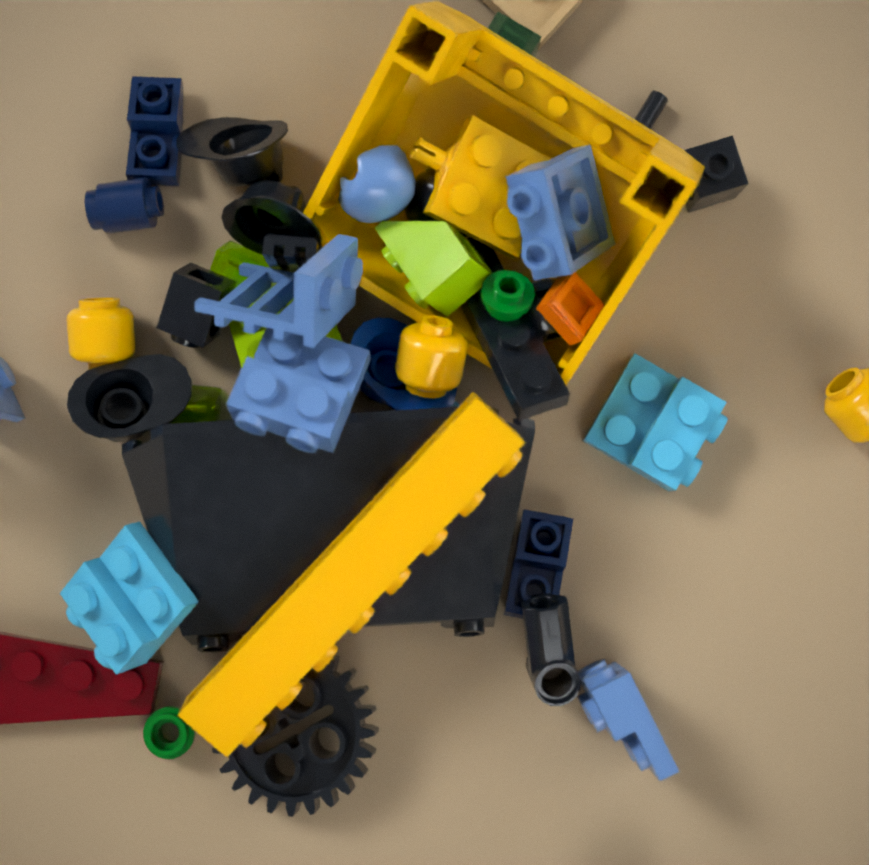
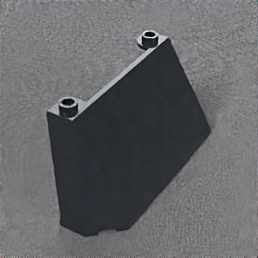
(254, 513)

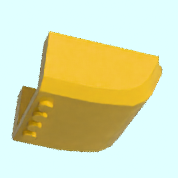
(455, 68)

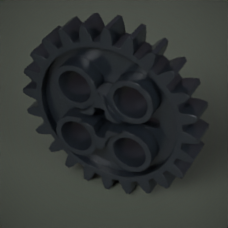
(316, 769)

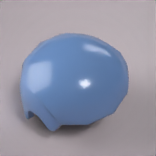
(380, 187)

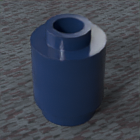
(124, 205)

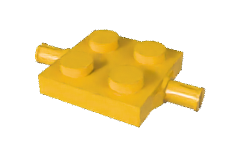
(473, 184)

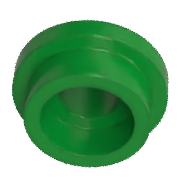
(503, 305)
(158, 743)

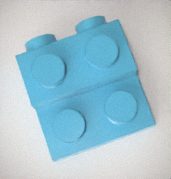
(657, 424)
(128, 600)

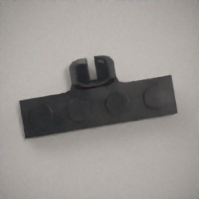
(518, 348)

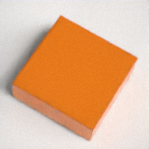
(570, 307)

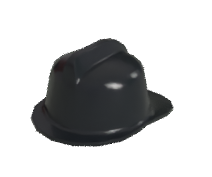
(237, 148)
(265, 210)
(129, 397)

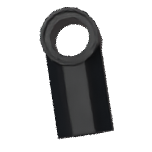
(550, 647)

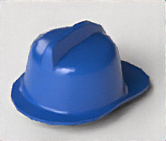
(380, 380)

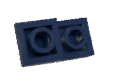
(155, 124)
(538, 558)

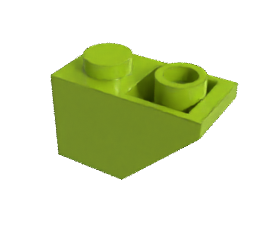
(436, 260)

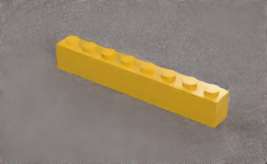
(351, 575)

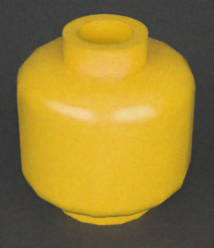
(100, 331)
(431, 357)
(849, 403)

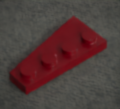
(66, 682)

